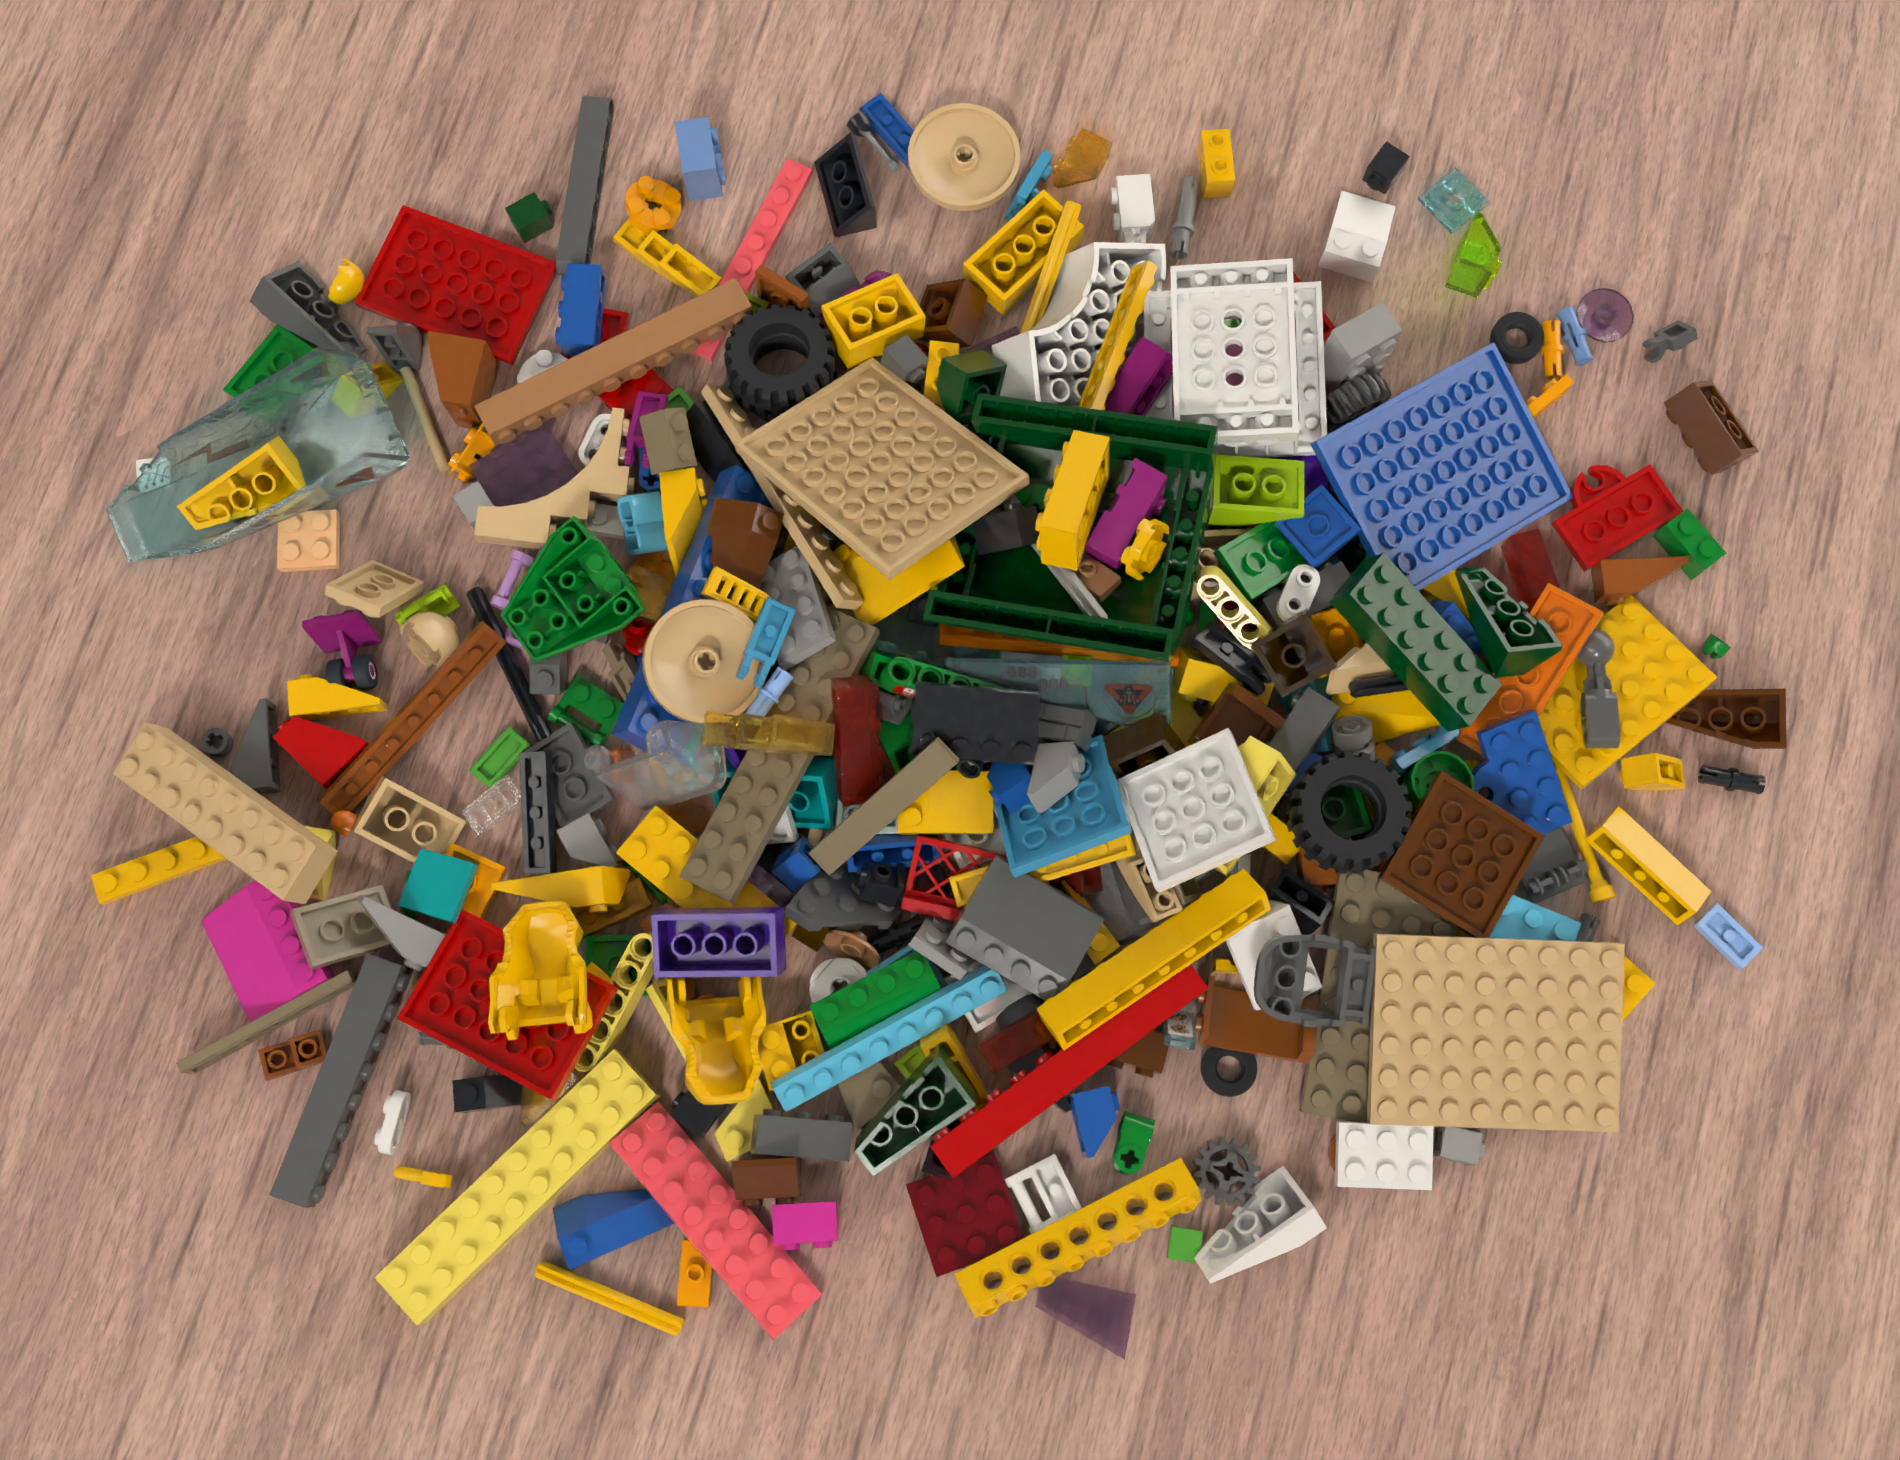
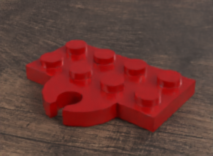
(1613, 513)

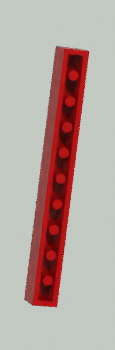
(1059, 1074)

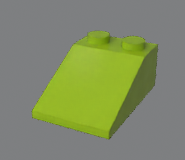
(1256, 490)

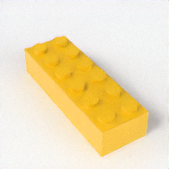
(660, 852)

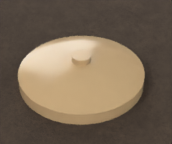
(964, 157)
(695, 659)

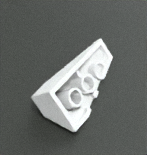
(1266, 1226)

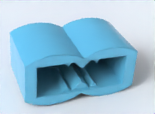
(642, 523)

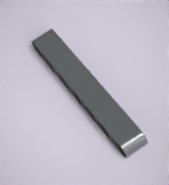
(585, 182)

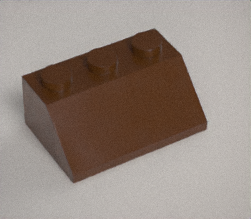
(1710, 427)

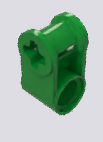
(1133, 1136)

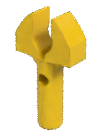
(424, 1177)

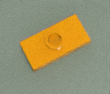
(694, 1278)

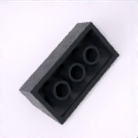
(976, 722)

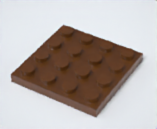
(1461, 856)

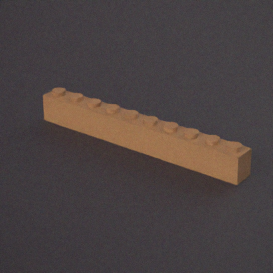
(614, 362)

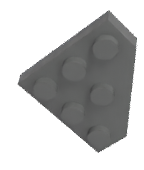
(836, 902)

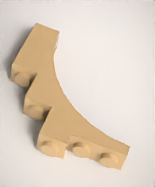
(531, 522)

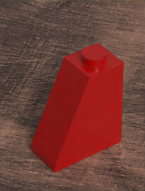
(319, 748)

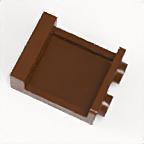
(1241, 714)

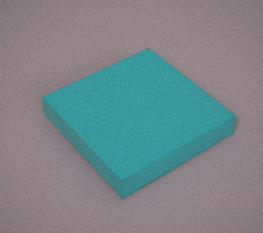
(438, 885)

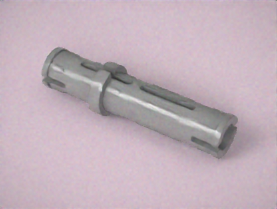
(1183, 227)

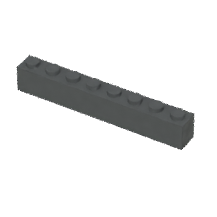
(340, 1082)

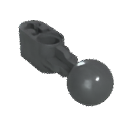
(1598, 701)

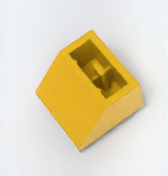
(788, 1045)

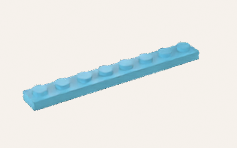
(887, 1037)

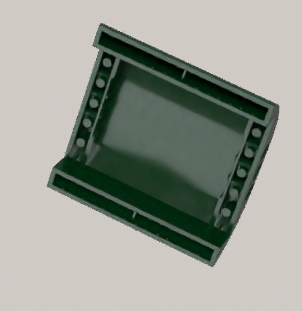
(1022, 597)

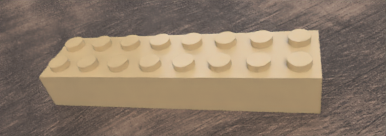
(225, 813)

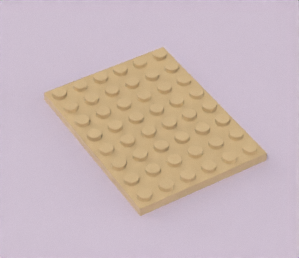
(882, 466)
(1495, 1033)

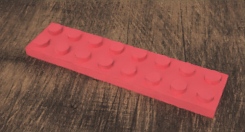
(714, 1221)

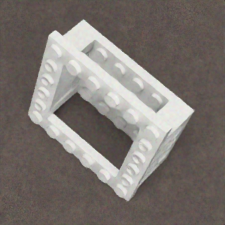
(1264, 409)

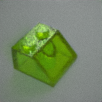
(1475, 259)

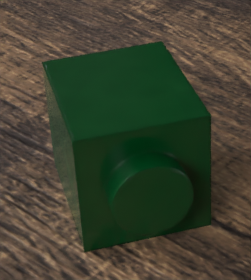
(530, 216)

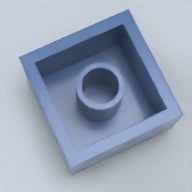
(700, 158)

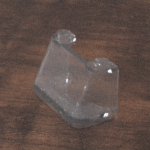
(666, 774)

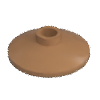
(852, 946)

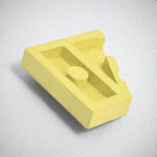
(736, 1130)

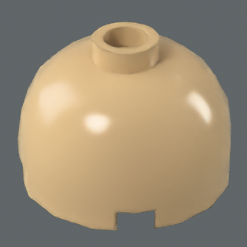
(431, 637)

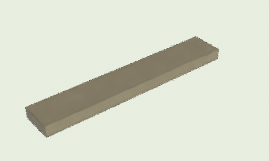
(884, 806)
(268, 1023)

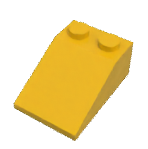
(681, 510)
(951, 807)

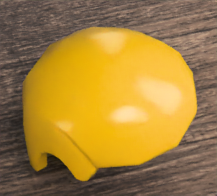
(347, 283)

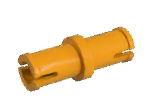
(1552, 350)

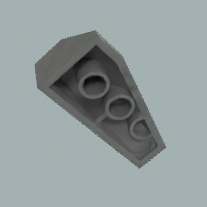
(297, 303)

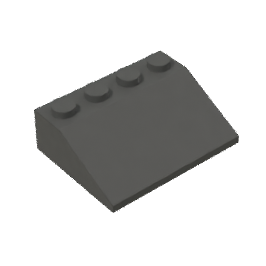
(1024, 930)

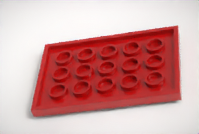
(457, 283)
(455, 1005)

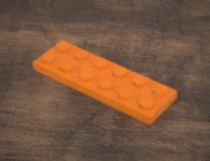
(1572, 624)

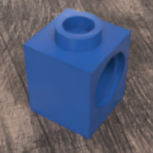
(795, 865)

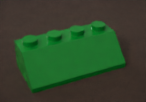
(874, 998)

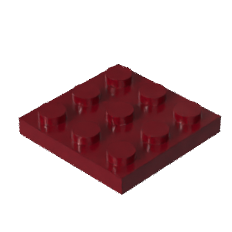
(965, 1216)

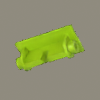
(437, 601)

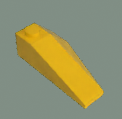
(581, 888)

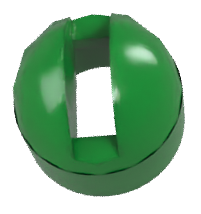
(1715, 646)

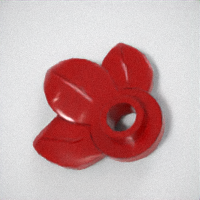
(636, 635)

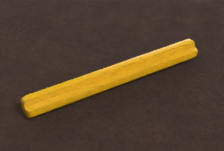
(1052, 265)
(609, 1298)

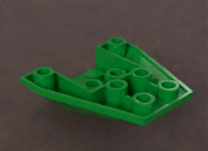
(571, 594)

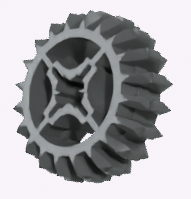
(1355, 399)

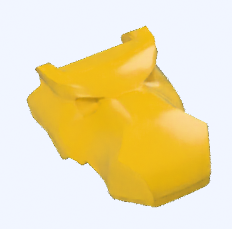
(540, 972)
(719, 1040)

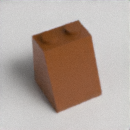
(463, 374)

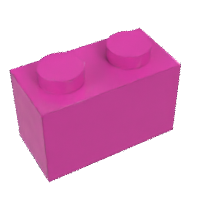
(804, 1224)

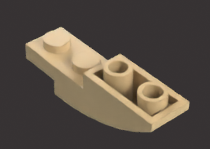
(1137, 876)

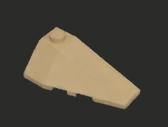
(1354, 666)

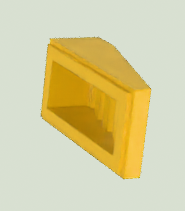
(753, 598)

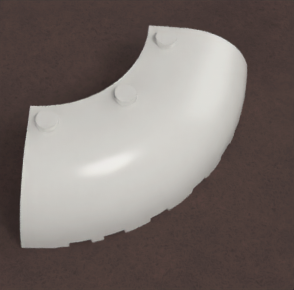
(1060, 351)

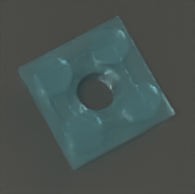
(1448, 213)

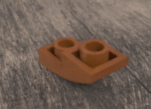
(292, 1055)

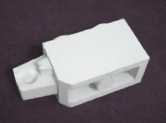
(1134, 207)

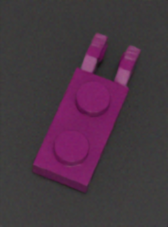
(645, 404)

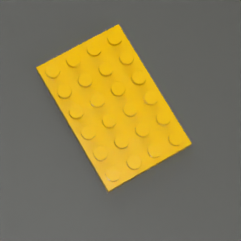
(1652, 683)

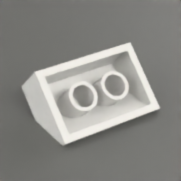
(1249, 941)

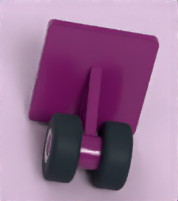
(346, 633)

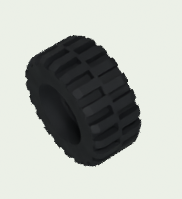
(772, 331)
(1376, 784)

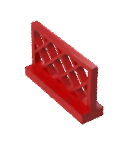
(934, 903)

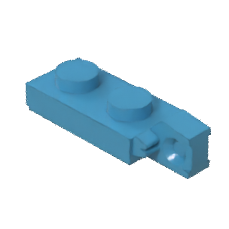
(1040, 171)

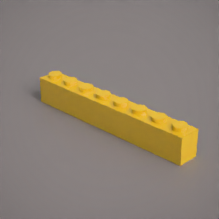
(1153, 958)

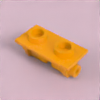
(477, 442)

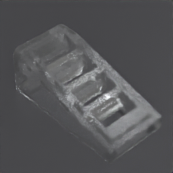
(487, 797)

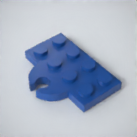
(1521, 773)

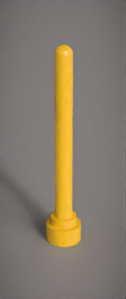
(1599, 888)

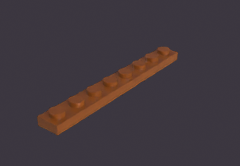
(412, 719)

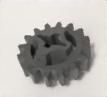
(1230, 1156)

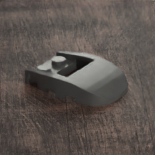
(1282, 976)

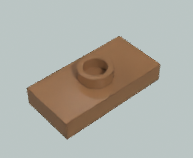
(1097, 577)

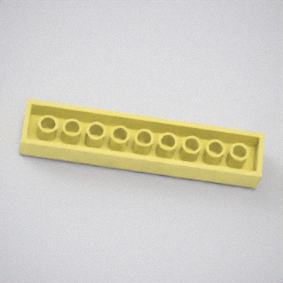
(517, 1187)

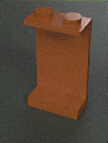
(1233, 1024)

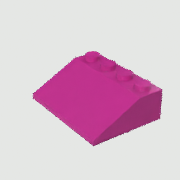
(261, 950)

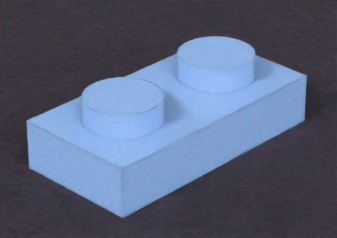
(1727, 936)

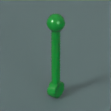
(659, 896)

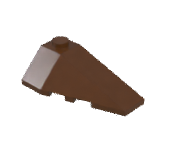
(743, 539)
(1738, 716)

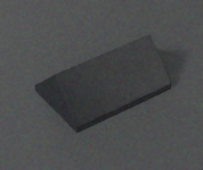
(846, 188)
(710, 441)

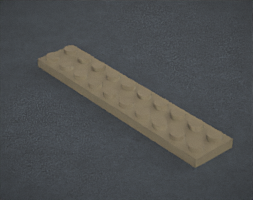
(768, 779)

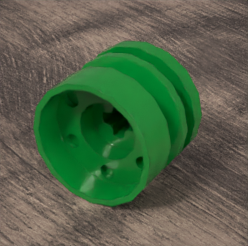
(1424, 770)

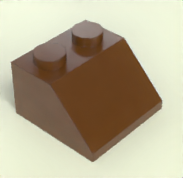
(952, 311)
(767, 1179)

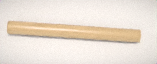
(425, 419)

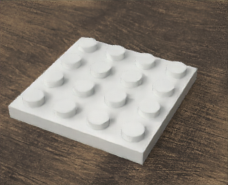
(1194, 810)

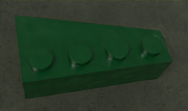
(917, 1110)

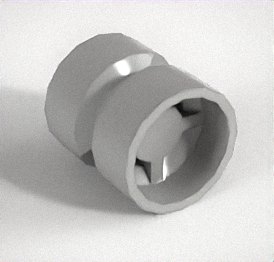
(1354, 734)

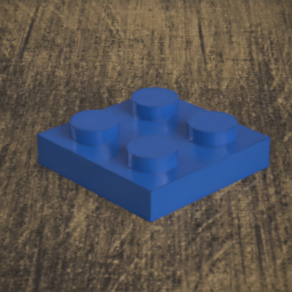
(1321, 529)

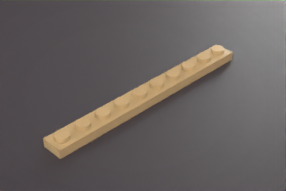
(796, 519)

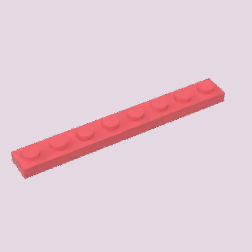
(763, 235)

